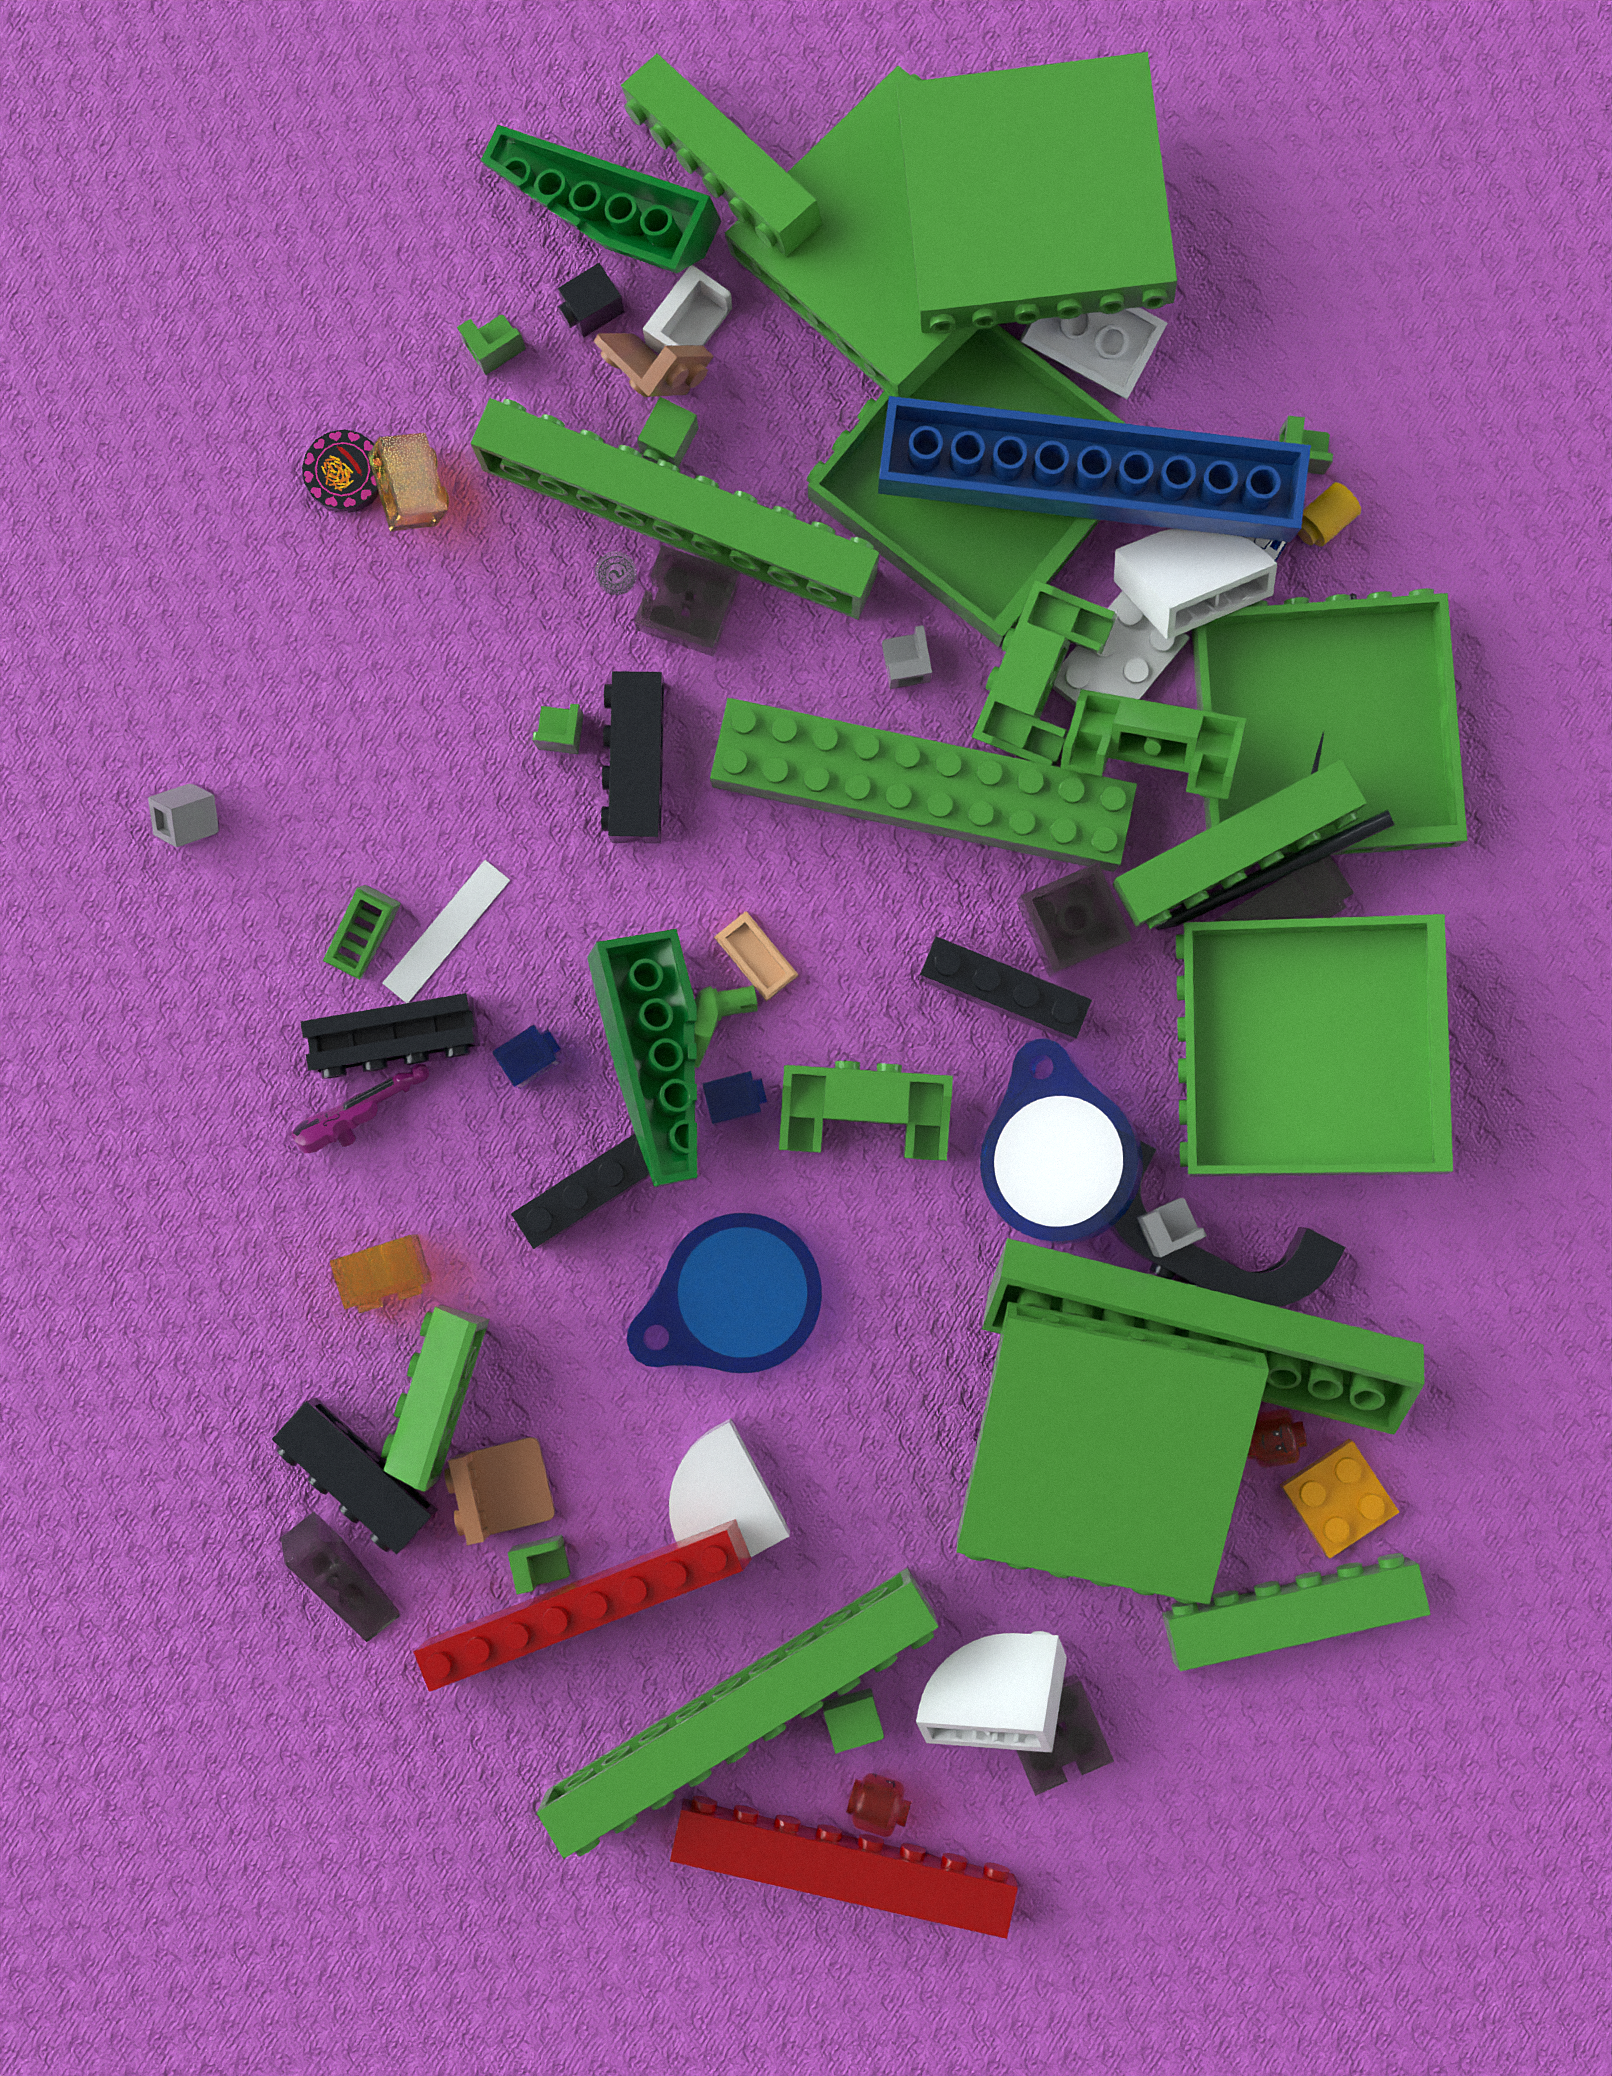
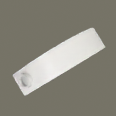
(1192, 577)
(723, 1484)
(996, 1694)

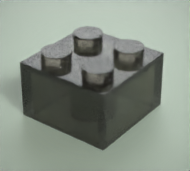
(1073, 919)

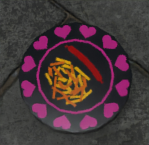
(340, 471)

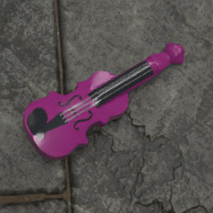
(337, 1122)

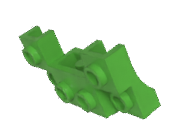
(1030, 668)
(1154, 736)
(866, 1096)

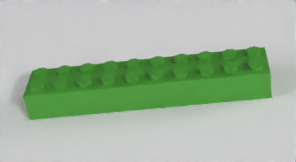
(675, 507)
(922, 785)
(1310, 1360)
(736, 1714)

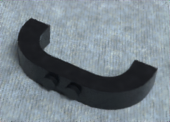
(1296, 1275)

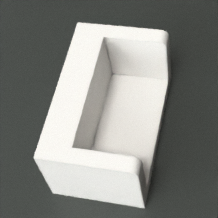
(688, 312)

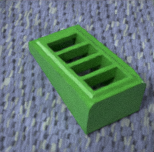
(382, 923)

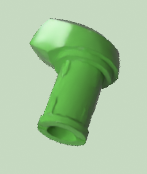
(715, 1005)

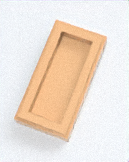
(756, 956)

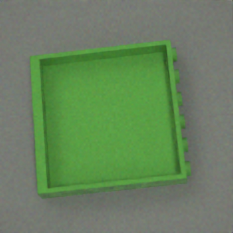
(1036, 193)
(858, 268)
(962, 554)
(1366, 676)
(1315, 1047)
(1110, 1453)

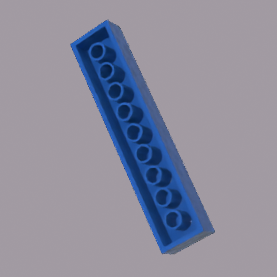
(1093, 469)

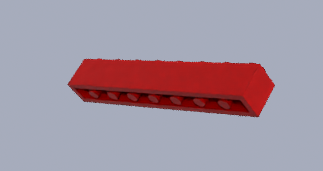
(583, 1605)
(845, 1866)

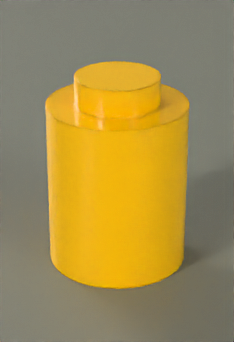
(1328, 515)

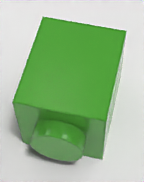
(667, 433)

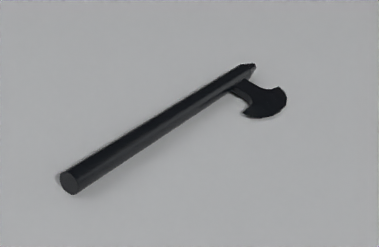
(1282, 868)

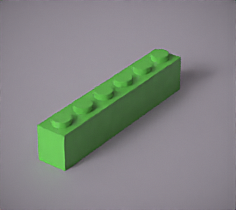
(721, 155)
(1240, 843)
(1295, 1612)

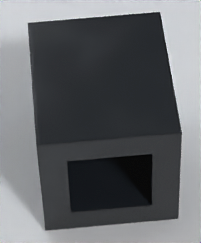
(589, 300)

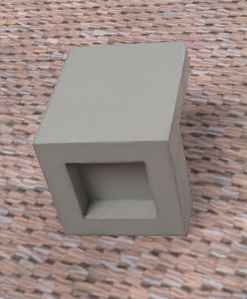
(907, 659)
(183, 815)
(1170, 1227)

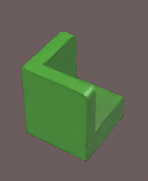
(491, 343)
(1293, 432)
(559, 729)
(538, 1563)
(853, 1720)

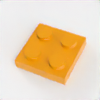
(1339, 1498)

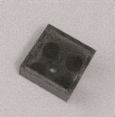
(678, 580)
(1078, 1743)

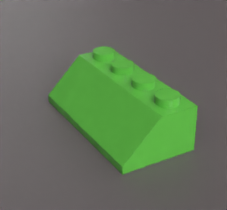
(434, 1397)

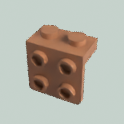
(668, 374)
(499, 1489)

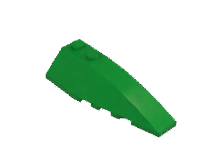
(607, 201)
(652, 1043)

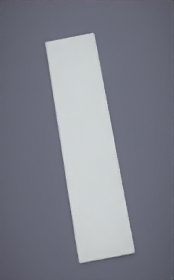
(446, 931)

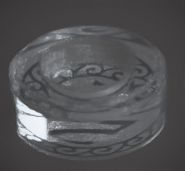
(616, 573)

